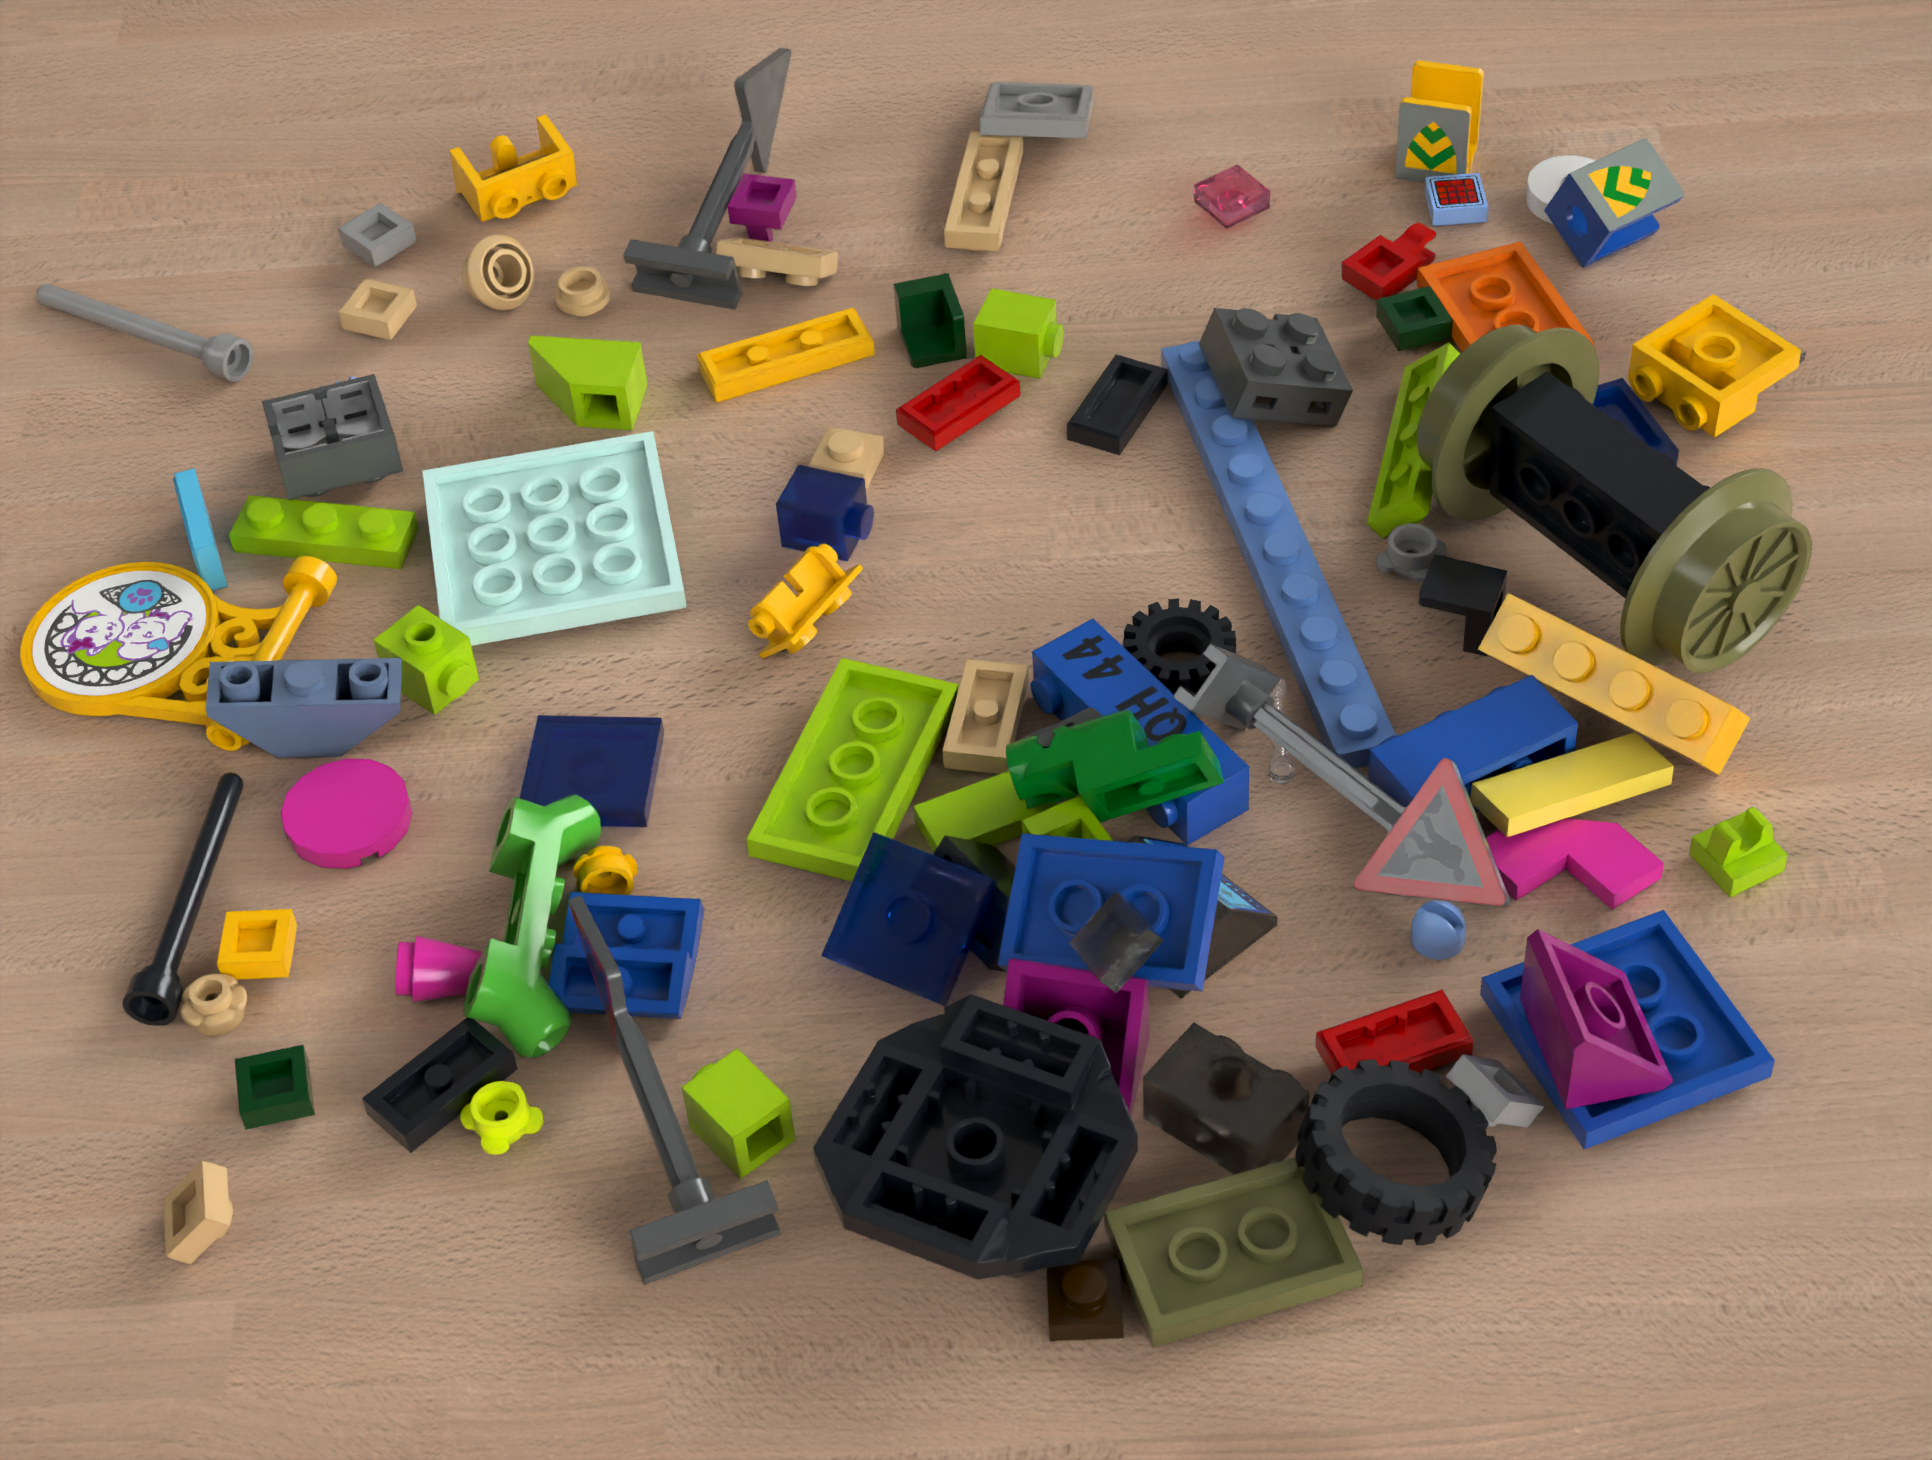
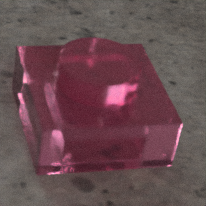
(1231, 196)

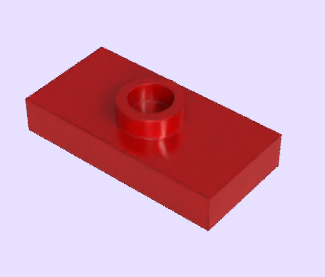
(958, 402)
(1415, 1032)

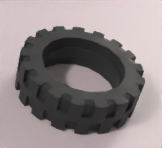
(1372, 1200)

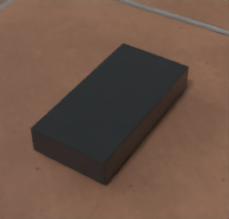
(1117, 404)

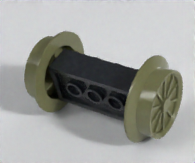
(1694, 561)

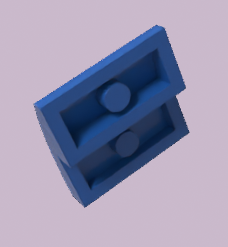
(651, 943)

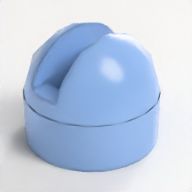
(1438, 930)

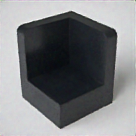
(1466, 591)

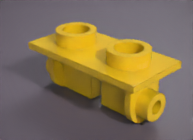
(790, 618)

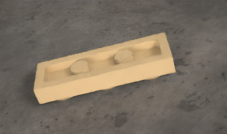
(983, 192)

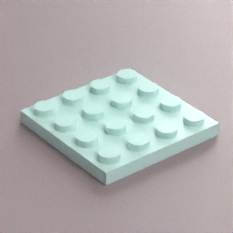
(552, 539)

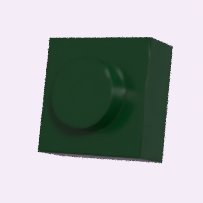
(1414, 318)
(274, 1087)

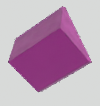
(1086, 1005)
(1588, 1025)

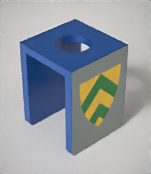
(1613, 202)

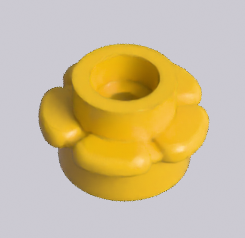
(605, 871)

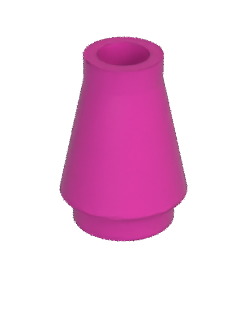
(433, 969)

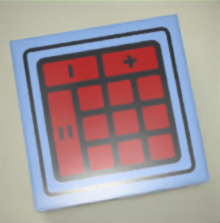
(1456, 199)

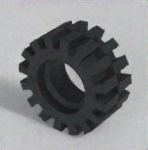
(1178, 631)

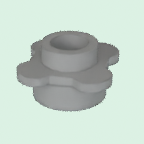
(1410, 552)

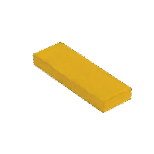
(785, 354)

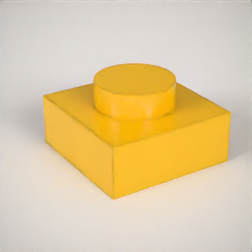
(257, 944)

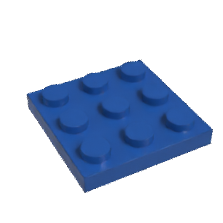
(1689, 1015)

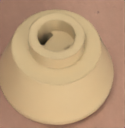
(498, 272)

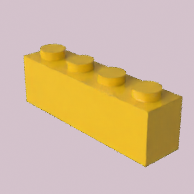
(1614, 683)

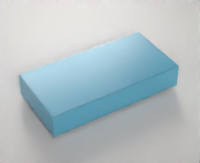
(199, 529)

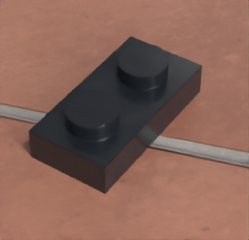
(438, 1083)

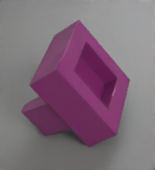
(762, 204)

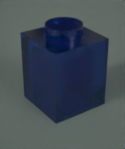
(824, 510)

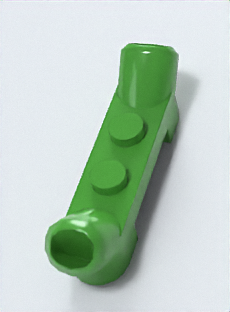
(507, 978)

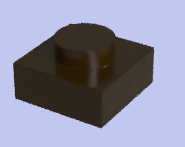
(1085, 1301)

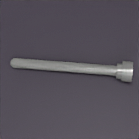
(223, 355)

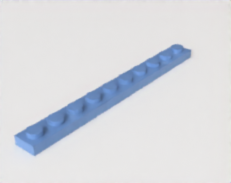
(1280, 563)

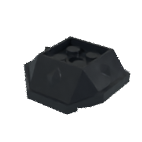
(988, 1087)

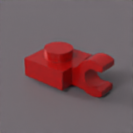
(1386, 266)

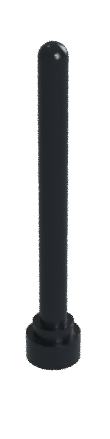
(156, 990)

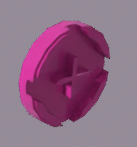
(346, 812)

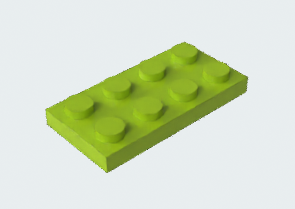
(853, 768)

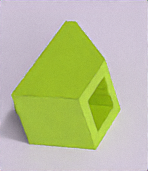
(591, 379)

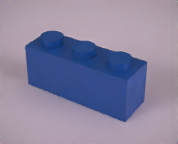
(1484, 739)

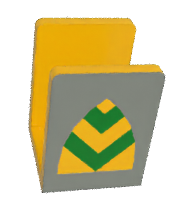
(1439, 121)

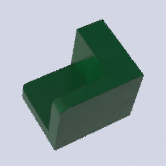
(930, 321)

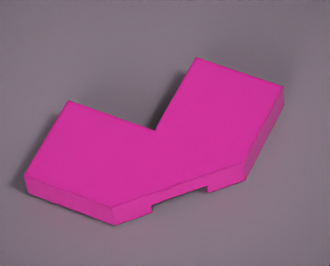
(1593, 851)

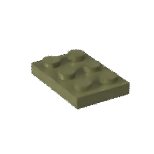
(1230, 1251)

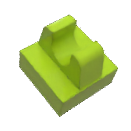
(1739, 852)

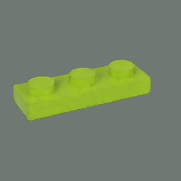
(324, 531)

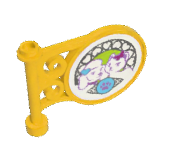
(150, 629)

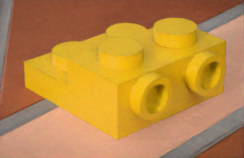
(1710, 365)

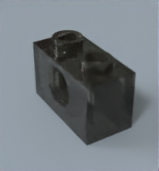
(1188, 1096)

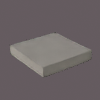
(1037, 110)

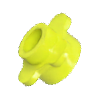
(498, 1101)

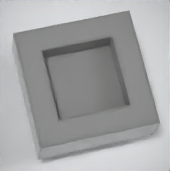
(377, 235)
(1495, 1091)

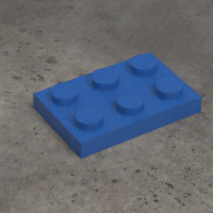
(1069, 879)

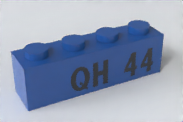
(1097, 672)

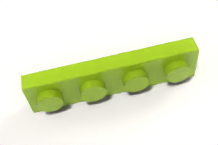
(1404, 480)

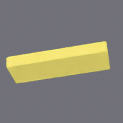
(1571, 784)

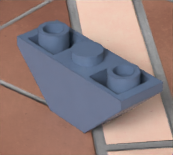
(305, 704)

